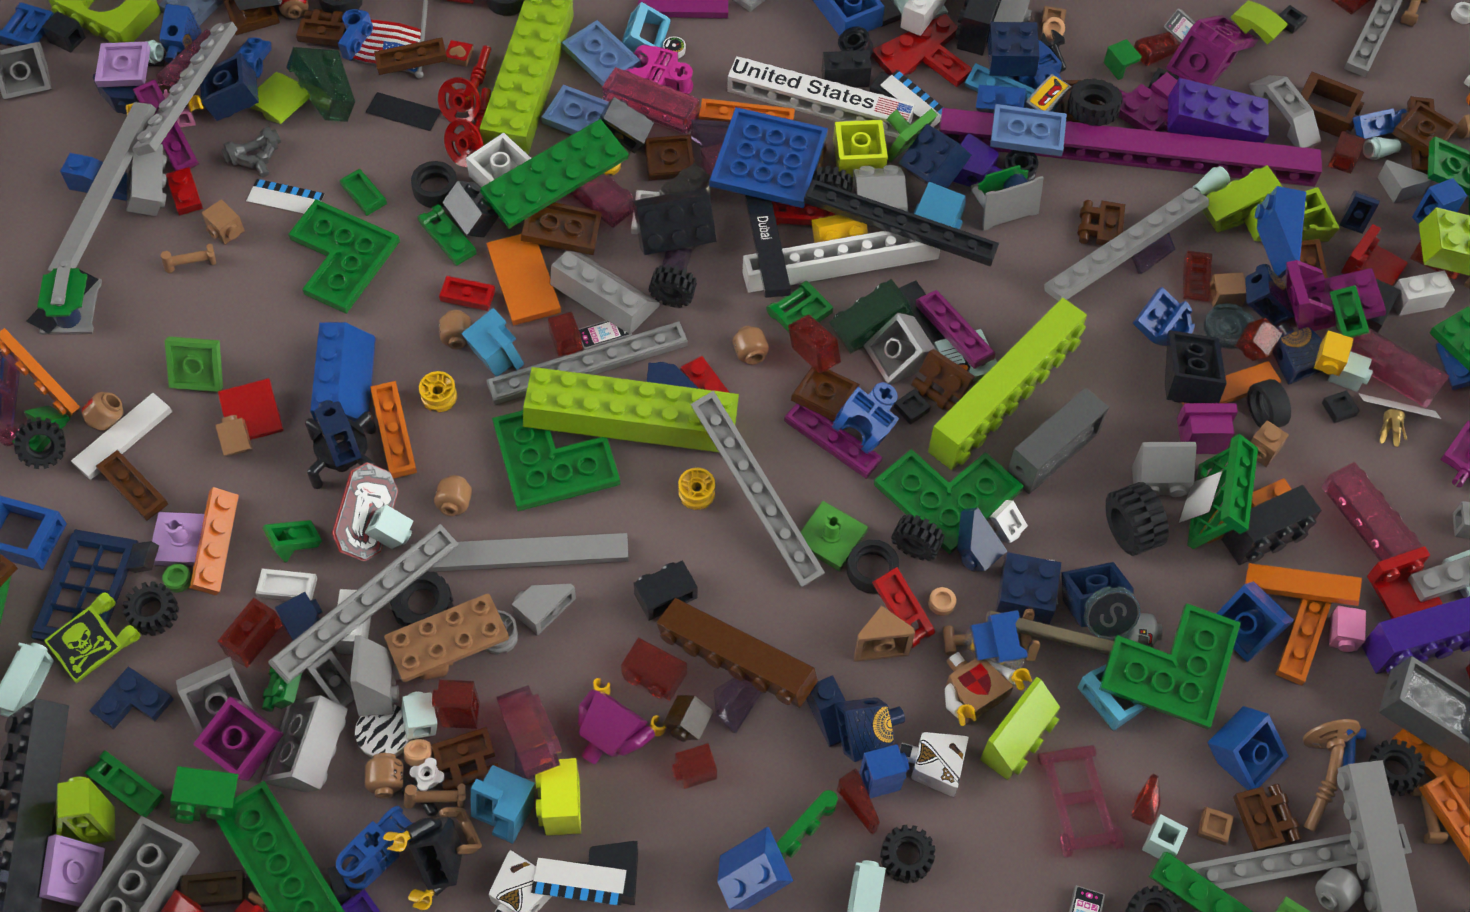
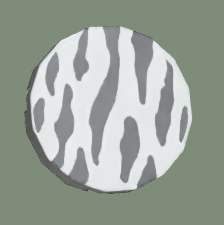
(382, 733)

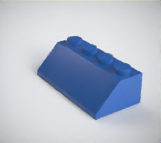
(343, 368)

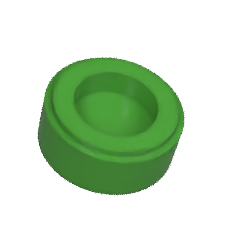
(177, 578)

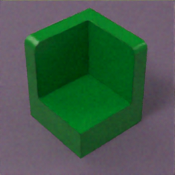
(1121, 56)

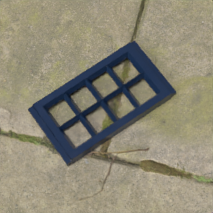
(87, 539)

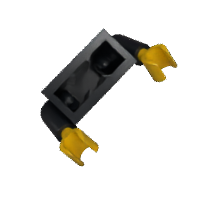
(434, 850)

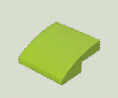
(1260, 19)
(280, 97)

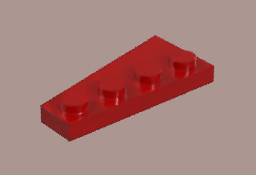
(908, 49)

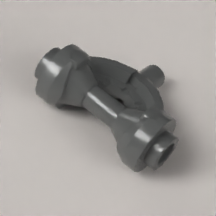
(266, 140)

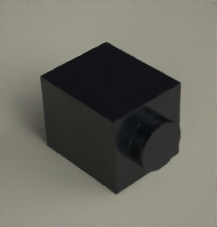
(63, 32)

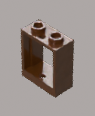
(1338, 92)

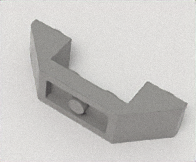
(1293, 106)

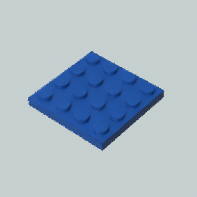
(768, 157)

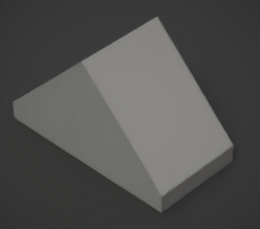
(1402, 182)

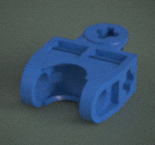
(1047, 65)
(869, 414)
(371, 852)

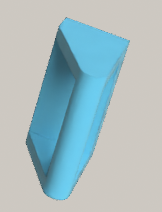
(641, 15)
(1104, 702)

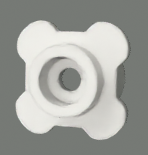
(423, 782)

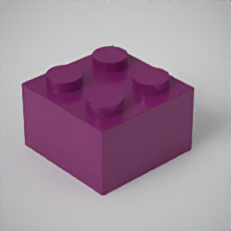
(238, 738)

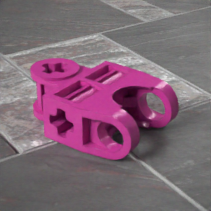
(663, 70)

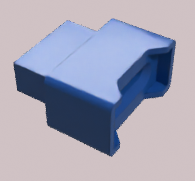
(998, 638)

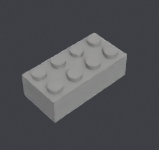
(142, 871)

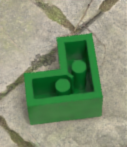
(202, 792)

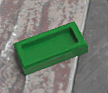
(363, 192)

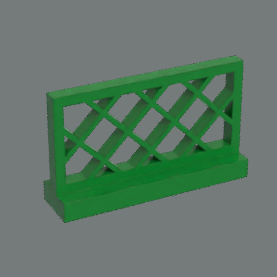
(1235, 494)

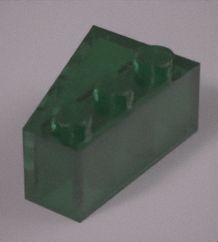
(325, 80)
(869, 315)

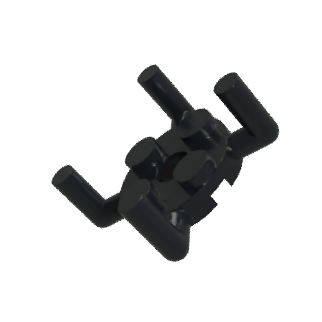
(322, 451)

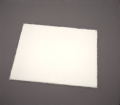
(1200, 497)

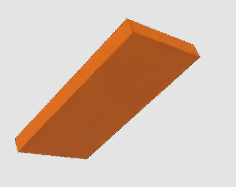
(523, 279)

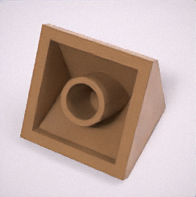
(884, 637)

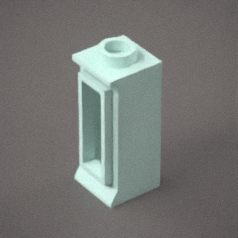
(24, 677)
(866, 887)

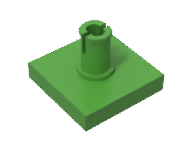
(907, 132)
(194, 363)
(832, 535)

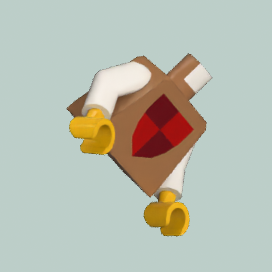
(979, 686)

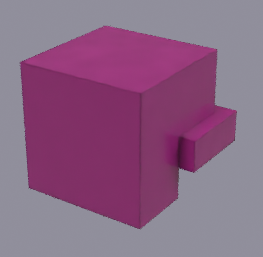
(1207, 425)

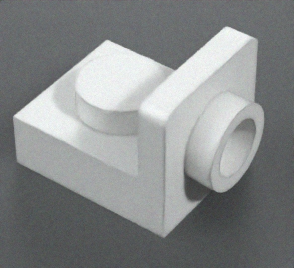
(1008, 522)

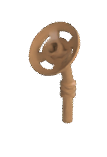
(1330, 736)

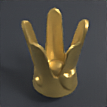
(1393, 419)

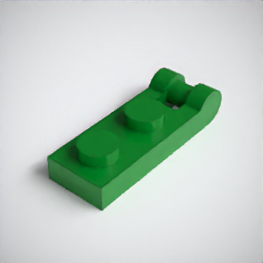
(447, 235)
(125, 784)
(807, 823)

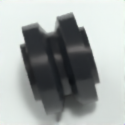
(855, 39)
(1025, 159)

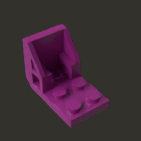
(1209, 49)
(1311, 299)

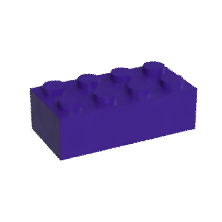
(1216, 112)
(1420, 635)

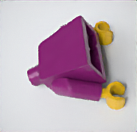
(611, 725)

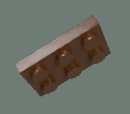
(563, 228)

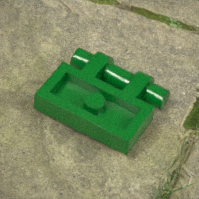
(279, 693)

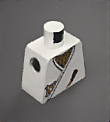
(937, 760)
(514, 886)

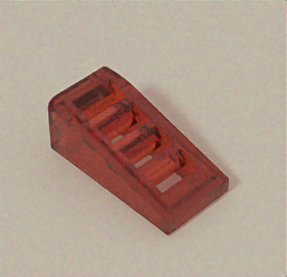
(1156, 54)
(1201, 258)
(856, 796)
(1148, 801)

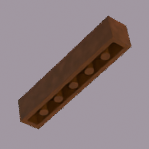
(737, 653)

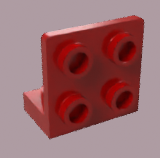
(1369, 255)
(1392, 584)

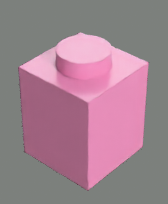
(1347, 628)

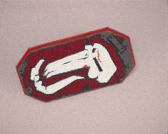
(365, 492)

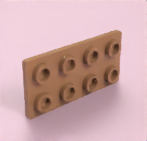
(446, 637)

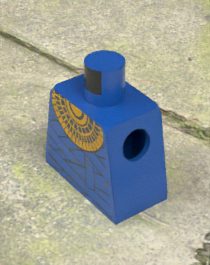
(177, 30)

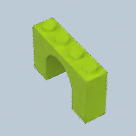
(117, 25)

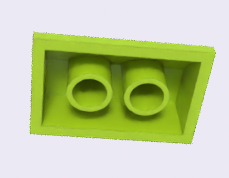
(1021, 730)

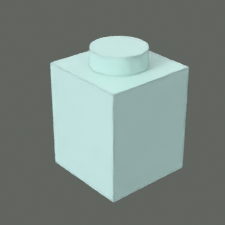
(1354, 372)
(389, 527)
(419, 715)
(1164, 837)

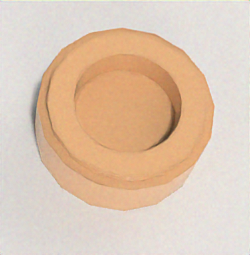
(1053, 24)
(942, 601)
(417, 752)

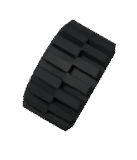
(1136, 518)

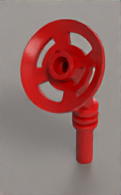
(463, 99)
(467, 140)

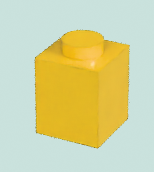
(1333, 353)

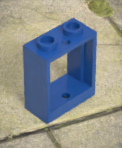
(44, 539)

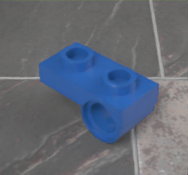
(358, 27)
(254, 52)

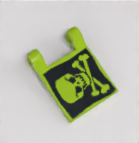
(88, 641)

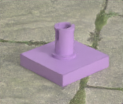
(122, 64)
(177, 538)
(70, 870)

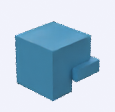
(942, 205)
(493, 343)
(502, 802)

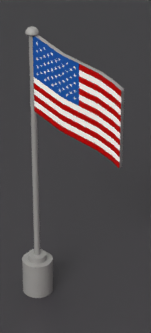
(390, 35)

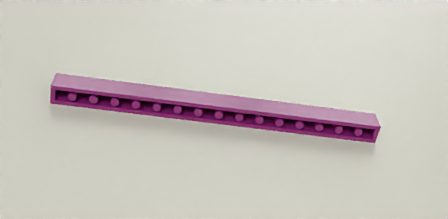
(1156, 149)

